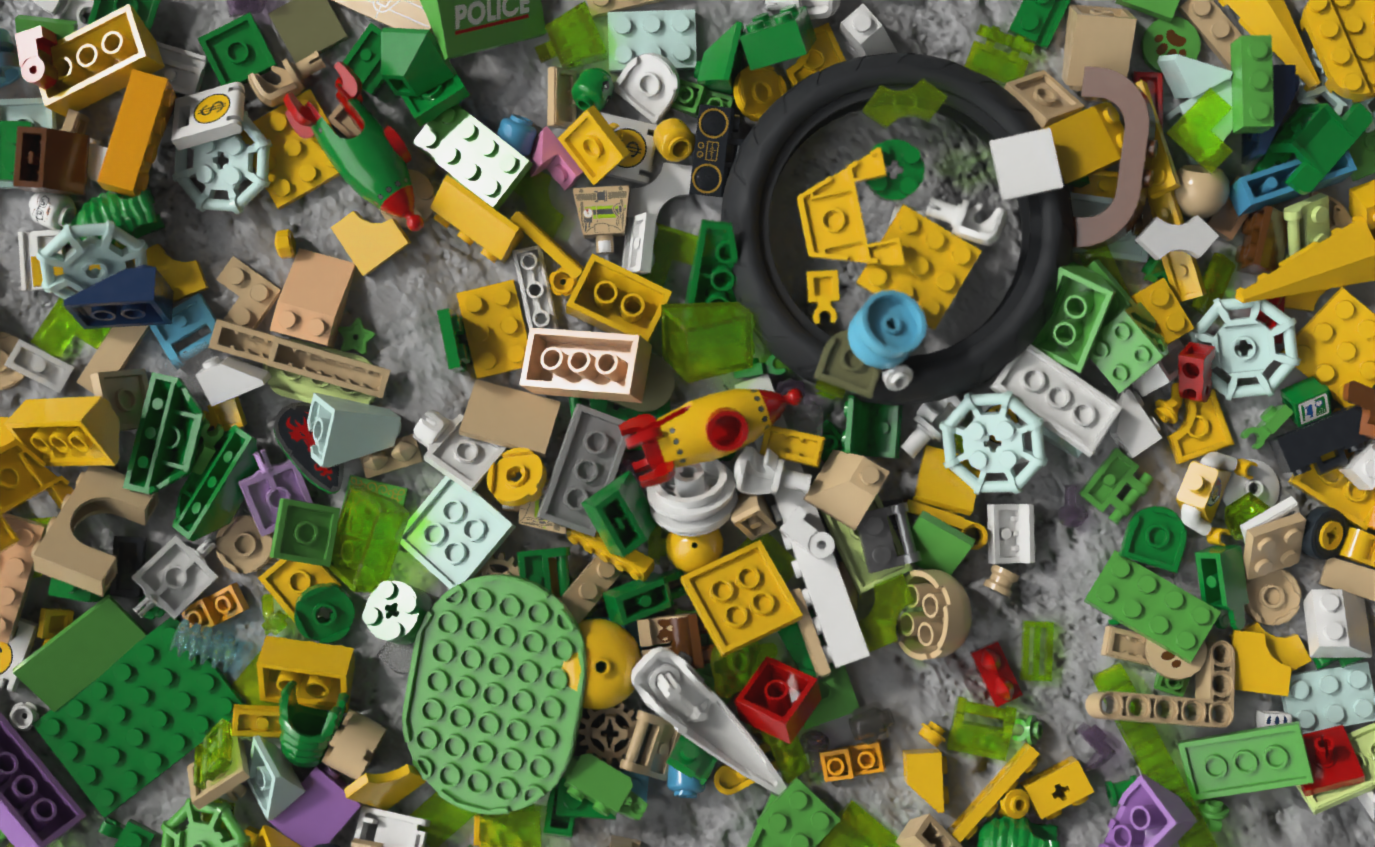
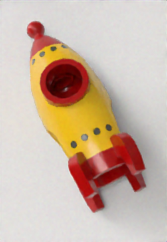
(703, 430)

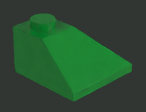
(721, 61)

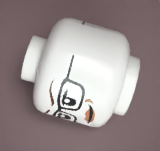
(52, 209)

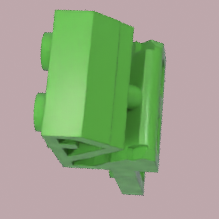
(1126, 339)

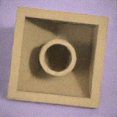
(846, 487)

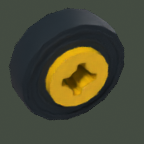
(1324, 533)

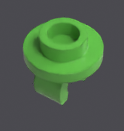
(1032, 729)
(1213, 813)

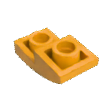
(216, 607)
(852, 761)

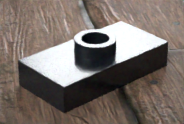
(130, 557)

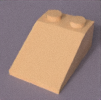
(313, 298)

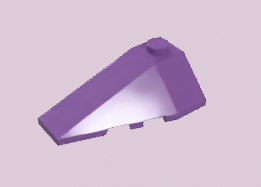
(1148, 817)

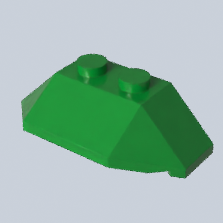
(165, 436)
(215, 496)

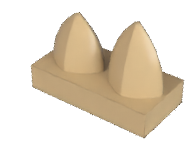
(402, 455)

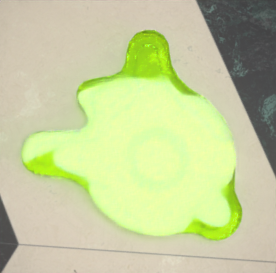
(737, 668)

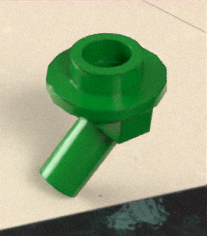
(1154, 269)

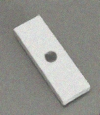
(532, 272)

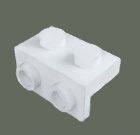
(1010, 533)

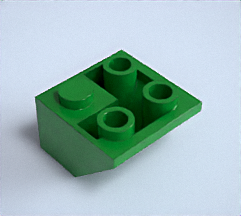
(412, 61)

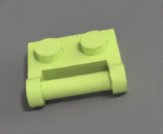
(1307, 222)

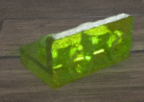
(512, 829)

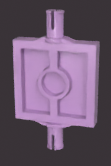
(266, 488)

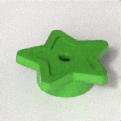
(361, 343)

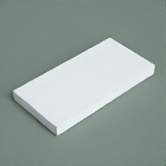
(1060, 397)

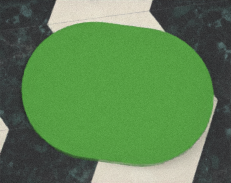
(490, 694)

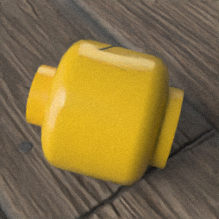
(674, 140)

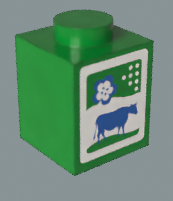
(1307, 400)

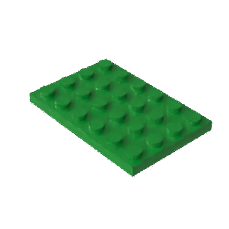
(137, 719)

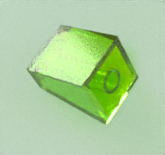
(707, 338)

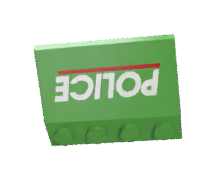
(481, 25)

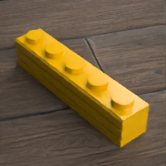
(635, 563)

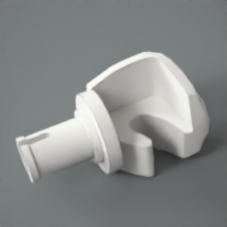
(766, 474)

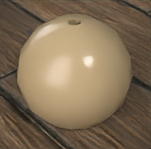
(1201, 192)

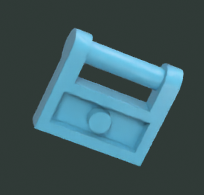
(186, 320)

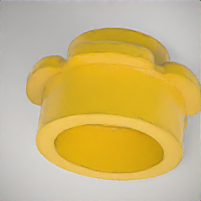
(556, 287)
(932, 733)

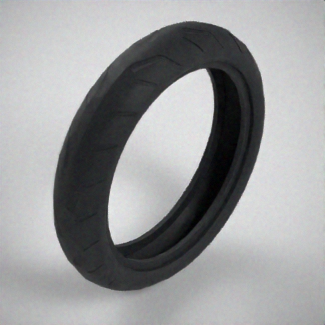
(847, 88)

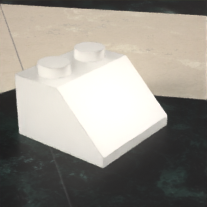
(1336, 624)

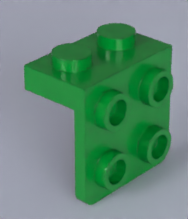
(872, 429)

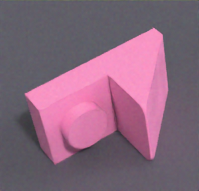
(551, 155)

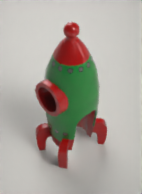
(369, 162)

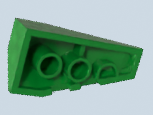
(713, 264)

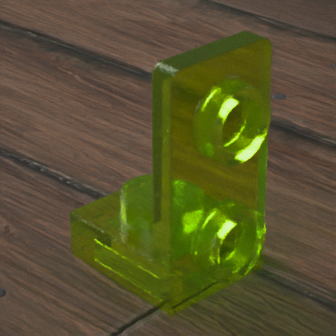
(789, 757)

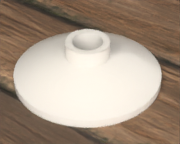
(1264, 478)

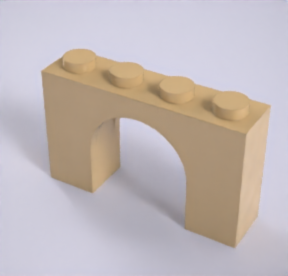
(68, 559)

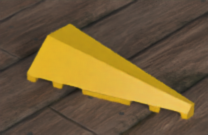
(1274, 19)
(1337, 261)

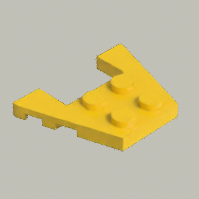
(835, 221)
(21, 479)

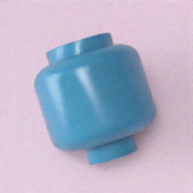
(518, 133)
(683, 785)

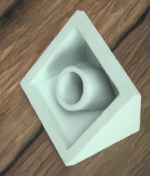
(1190, 77)
(272, 778)

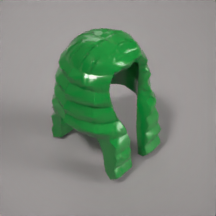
(129, 213)
(307, 729)
(1017, 833)

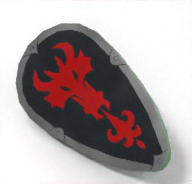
(295, 440)

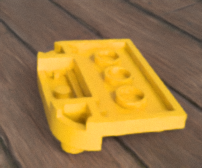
(1344, 44)

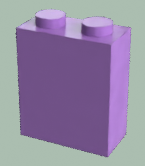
(319, 811)

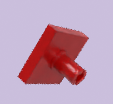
(1331, 761)

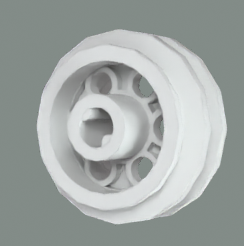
(695, 499)

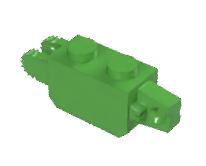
(604, 787)

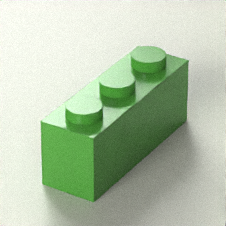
(1252, 84)

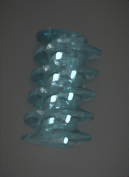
(204, 644)

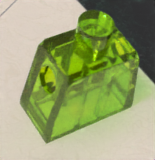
(573, 39)

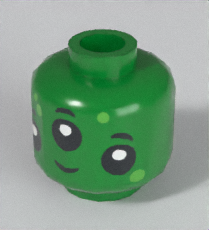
(592, 88)

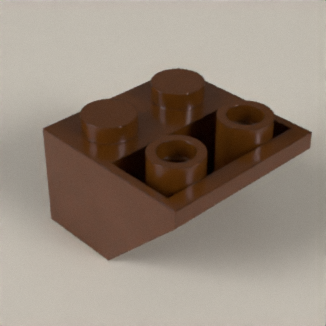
(51, 161)
(1263, 242)

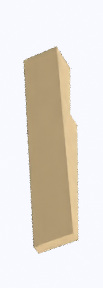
(299, 358)

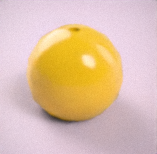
(687, 558)

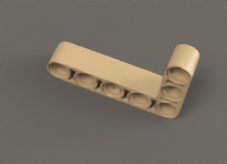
(1174, 707)

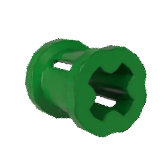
(1115, 790)

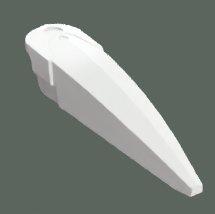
(698, 714)

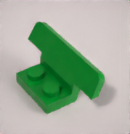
(1318, 140)

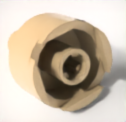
(354, 745)

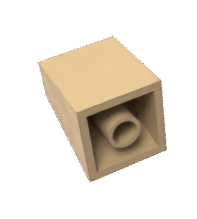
(1096, 39)

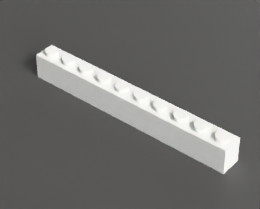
(821, 576)

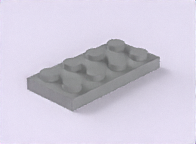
(583, 467)

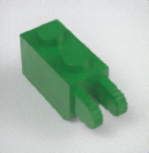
(1223, 583)
(641, 599)

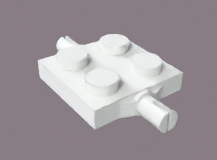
(174, 577)

